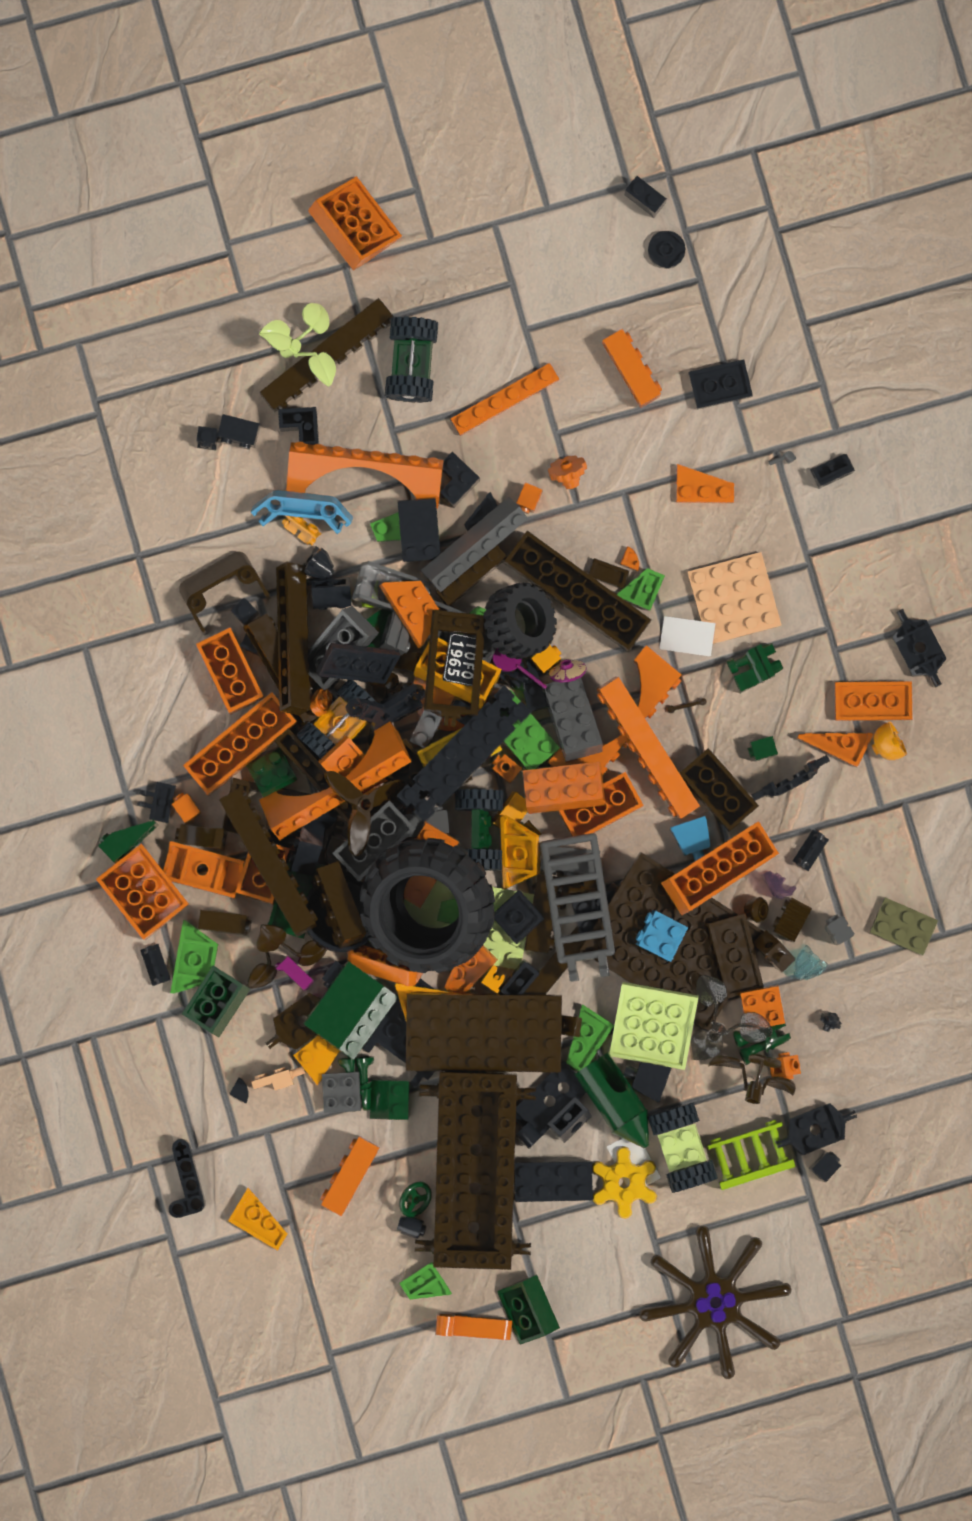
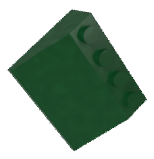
(350, 1010)

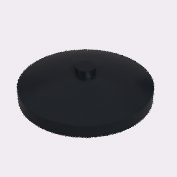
(322, 933)

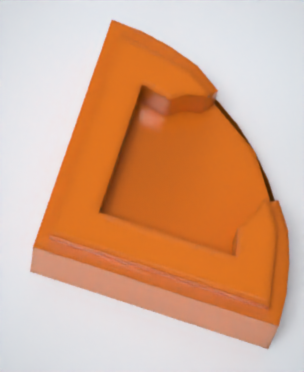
(630, 559)

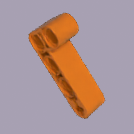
(375, 963)
(473, 1327)

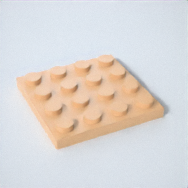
(735, 597)

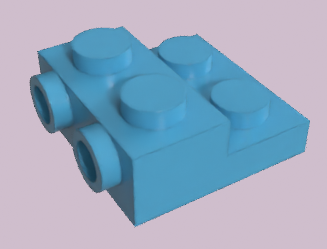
(661, 935)

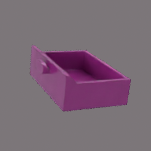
(292, 969)

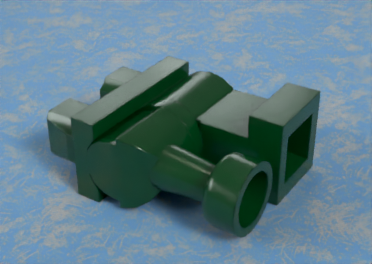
(759, 665)

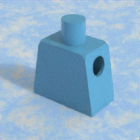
(692, 837)

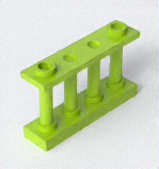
(747, 1174)

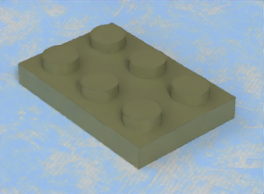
(903, 926)

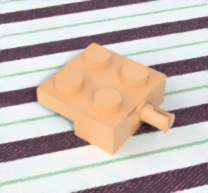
(281, 1078)

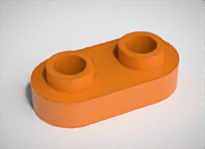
(321, 702)

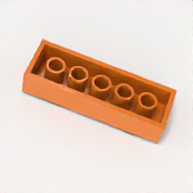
(239, 744)
(720, 868)

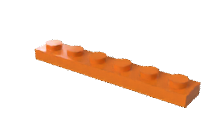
(504, 399)

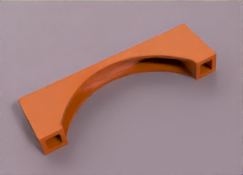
(311, 462)
(655, 680)
(290, 813)

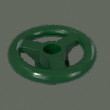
(413, 1198)

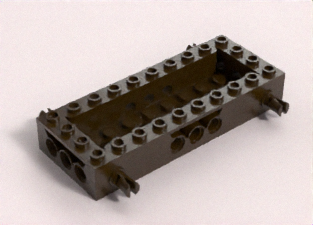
(491, 1169)

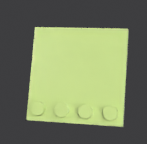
(653, 1025)

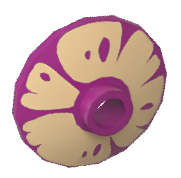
(567, 671)

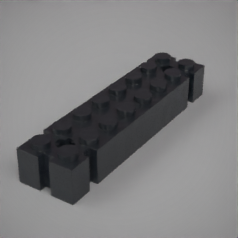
(463, 754)

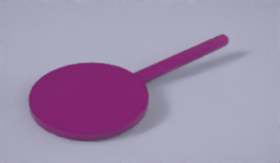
(508, 664)

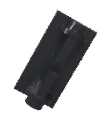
(515, 680)
(810, 850)
(155, 964)

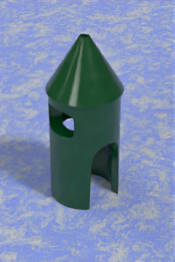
(615, 1100)

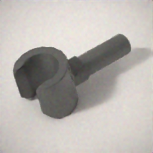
(788, 456)

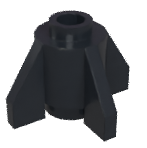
(319, 564)

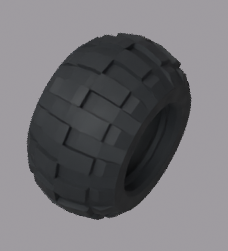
(404, 938)

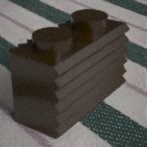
(791, 920)

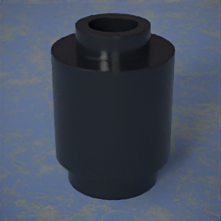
(411, 1227)

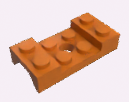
(222, 872)

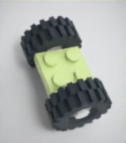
(682, 1147)

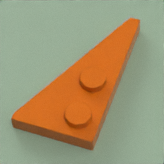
(844, 746)

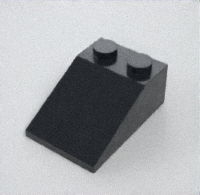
(419, 529)

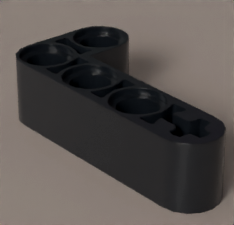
(184, 1177)

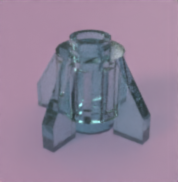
(808, 964)

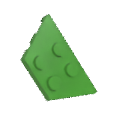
(194, 958)

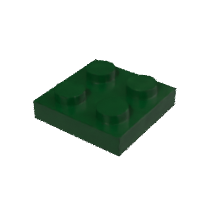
(271, 772)

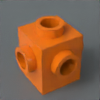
(789, 1066)

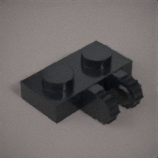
(161, 803)

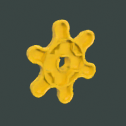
(624, 1196)

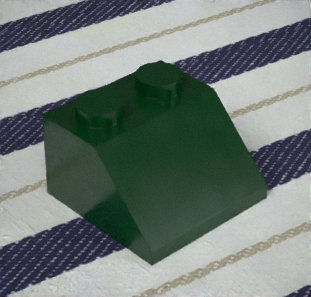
(389, 1100)

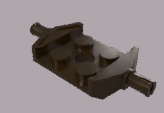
(286, 1023)

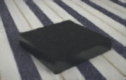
(518, 917)

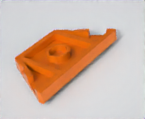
(412, 606)

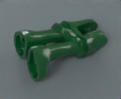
(769, 1043)
(363, 1064)

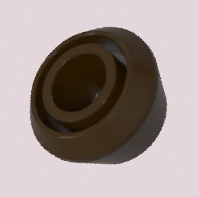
(756, 909)

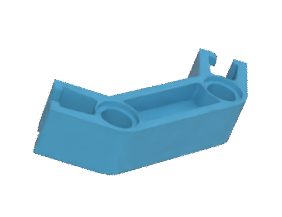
(304, 506)

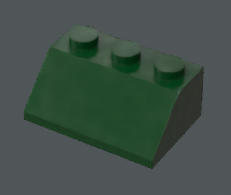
(216, 1001)
(528, 1309)

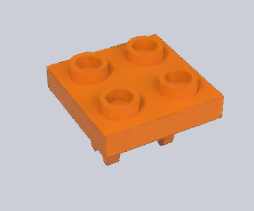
(765, 1002)

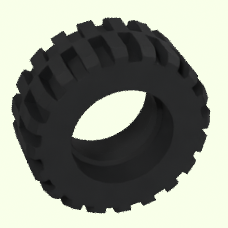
(502, 624)

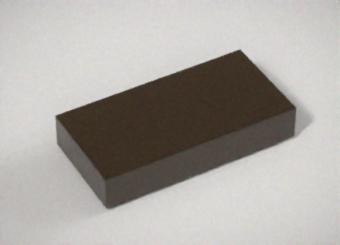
(608, 573)

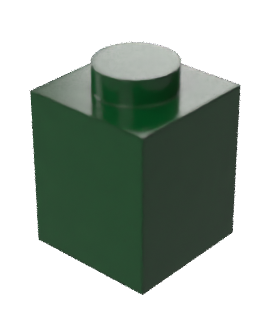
(762, 749)

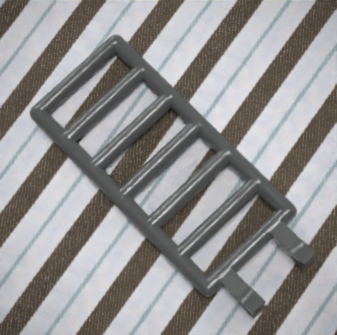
(600, 894)

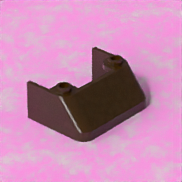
(234, 564)

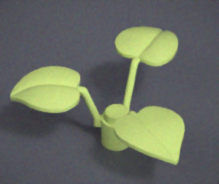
(278, 336)

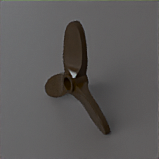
(360, 819)

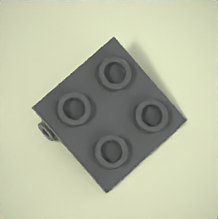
(341, 1092)

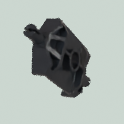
(922, 663)
(786, 785)
(831, 1129)

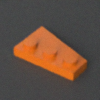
(701, 487)
(468, 973)

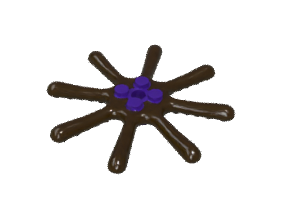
(726, 1313)

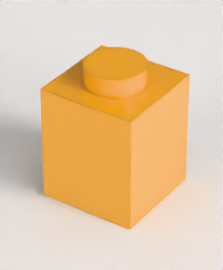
(547, 659)

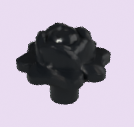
(830, 1021)

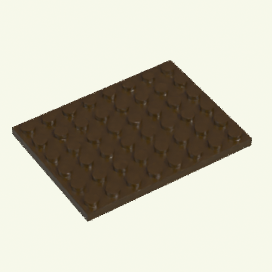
(695, 956)

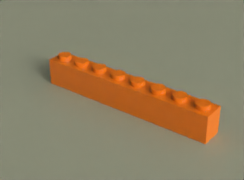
(648, 748)

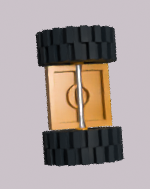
(335, 723)

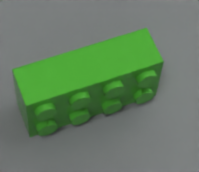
(530, 742)

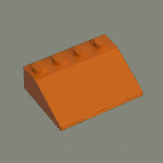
(354, 222)
(142, 892)

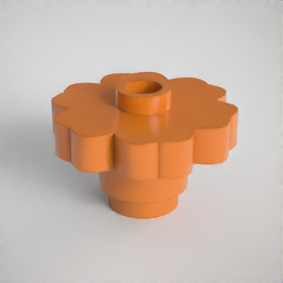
(568, 471)

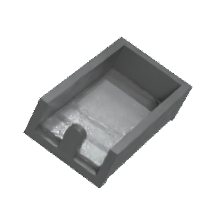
(373, 575)

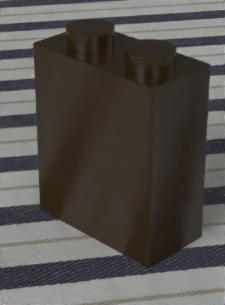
(224, 922)

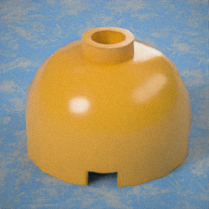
(888, 742)

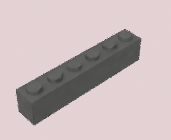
(474, 544)

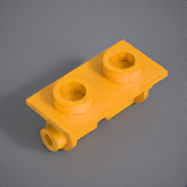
(308, 533)

